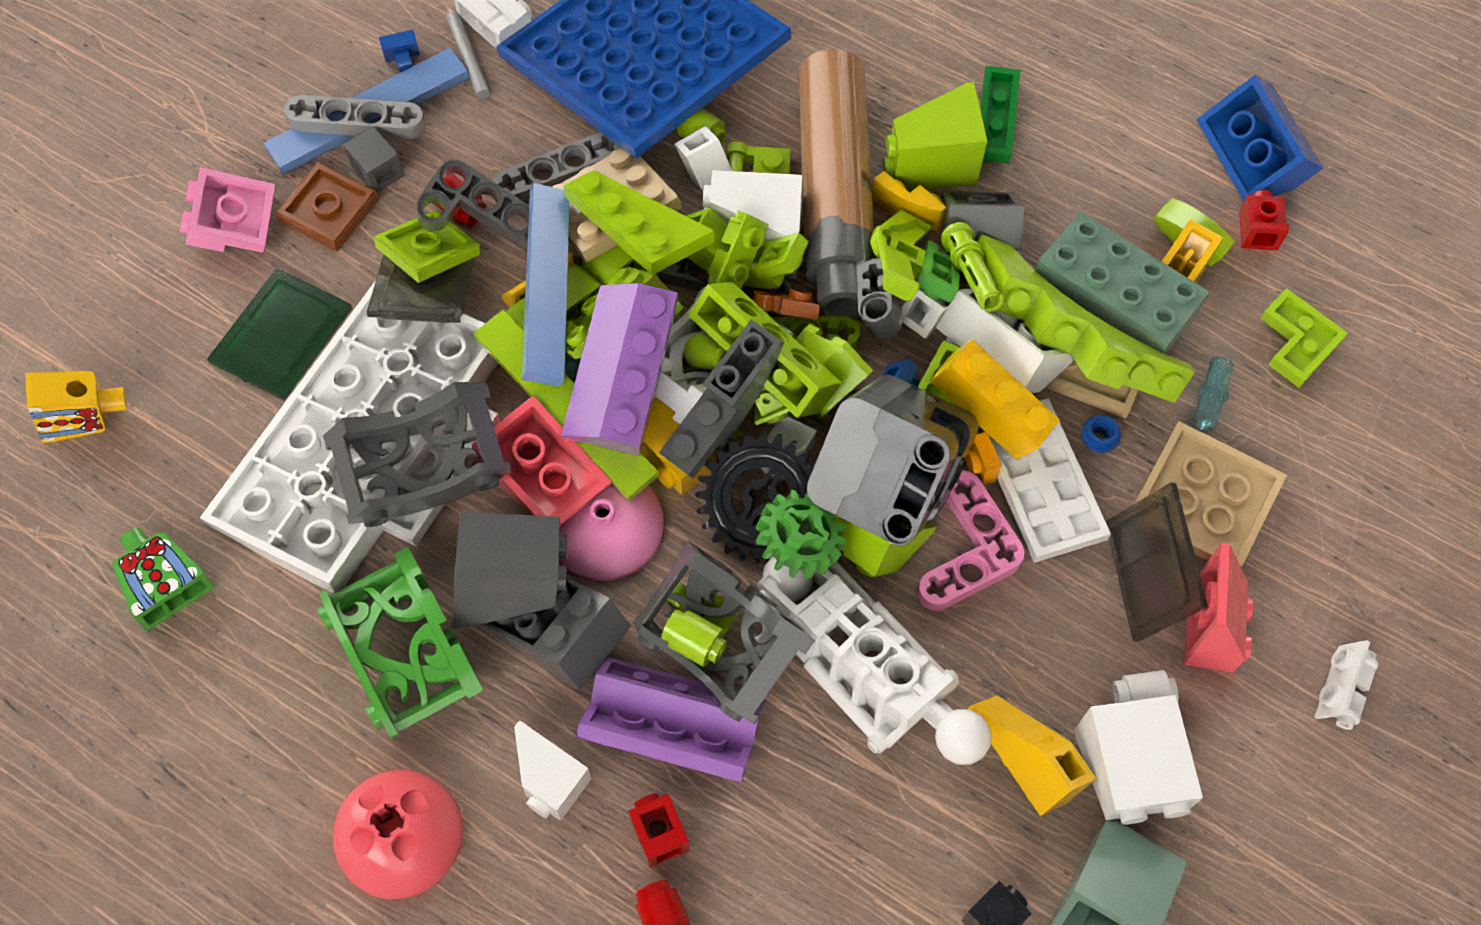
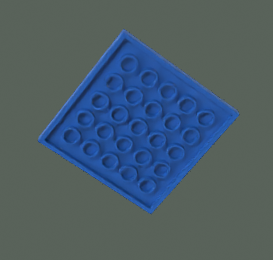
(642, 63)

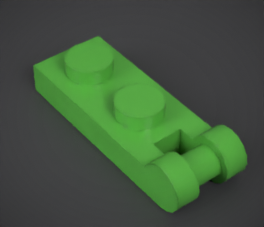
(938, 275)

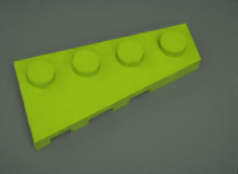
(637, 223)

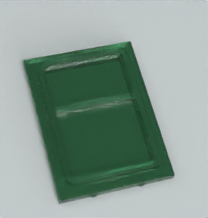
(279, 334)

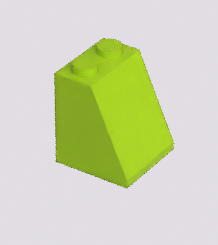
(938, 142)

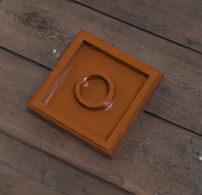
(327, 206)

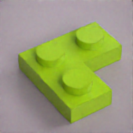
(1309, 334)

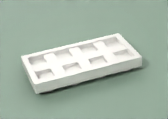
(1050, 497)

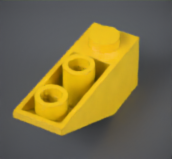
(1036, 756)

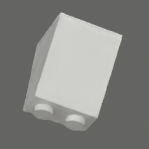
(762, 195)
(1139, 759)

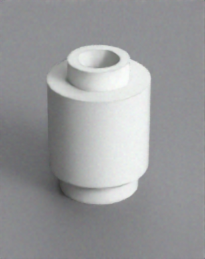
(1144, 686)

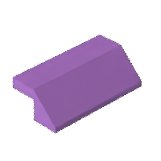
(666, 720)

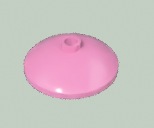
(617, 543)

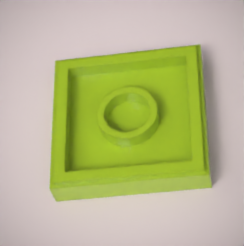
(426, 252)

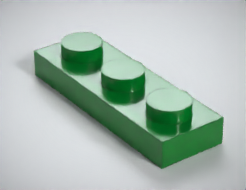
(999, 111)

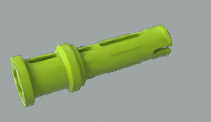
(968, 257)

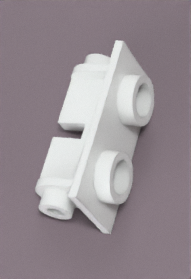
(1351, 668)

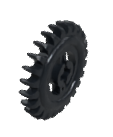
(731, 465)

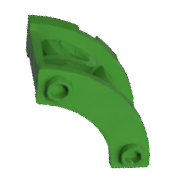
(399, 582)

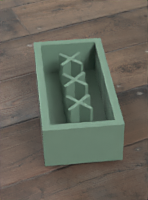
(1122, 284)

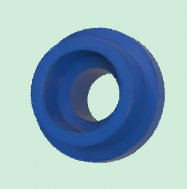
(1104, 425)

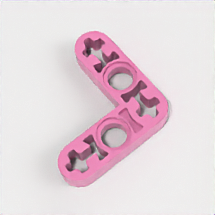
(982, 556)

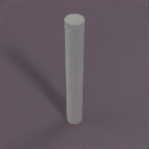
(468, 55)

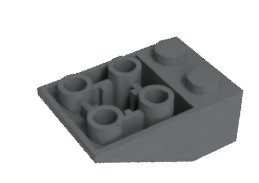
(567, 638)

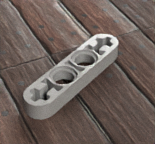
(356, 112)
(556, 163)

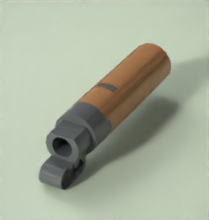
(839, 193)

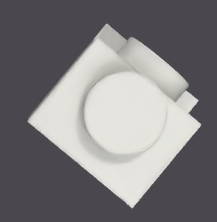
(923, 313)

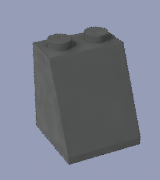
(506, 566)

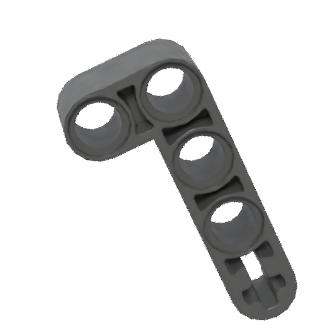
(465, 198)

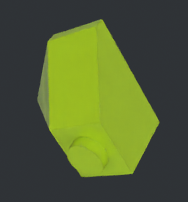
(838, 359)
(876, 555)

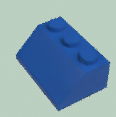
(1259, 140)

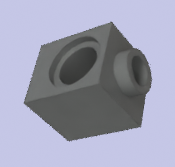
(373, 159)

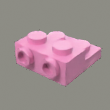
(227, 211)

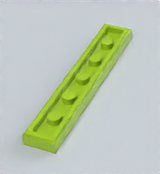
(504, 342)

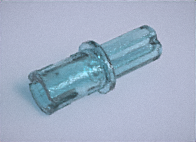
(1213, 393)

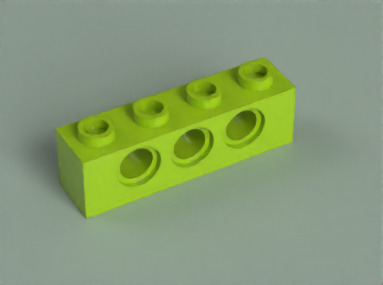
(797, 376)

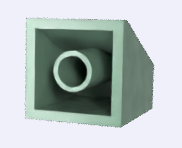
(1121, 881)

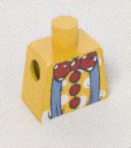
(70, 404)

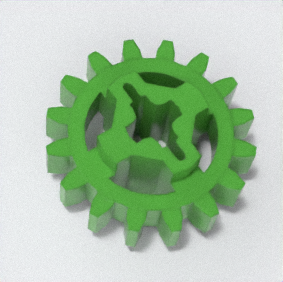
(800, 535)

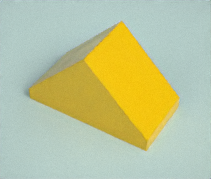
(1192, 250)

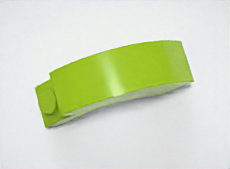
(772, 260)

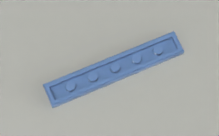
(412, 85)
(546, 286)

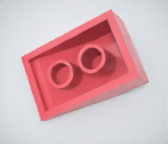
(547, 471)
(1218, 633)

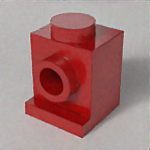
(1262, 215)
(660, 810)

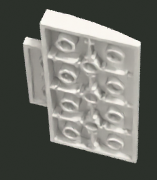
(287, 487)

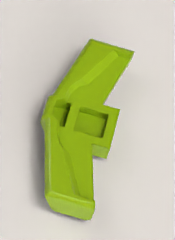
(899, 257)

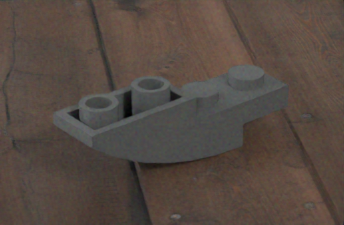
(727, 400)

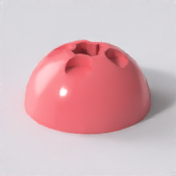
(414, 850)

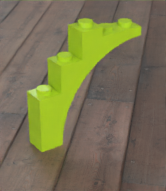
(1062, 324)

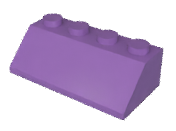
(620, 366)

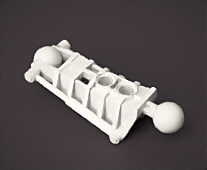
(896, 708)

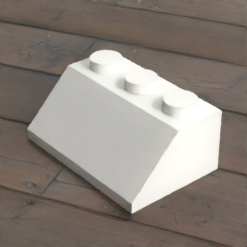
(1004, 339)

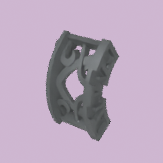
(369, 433)
(778, 640)

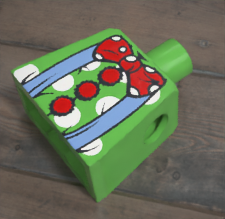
(157, 577)

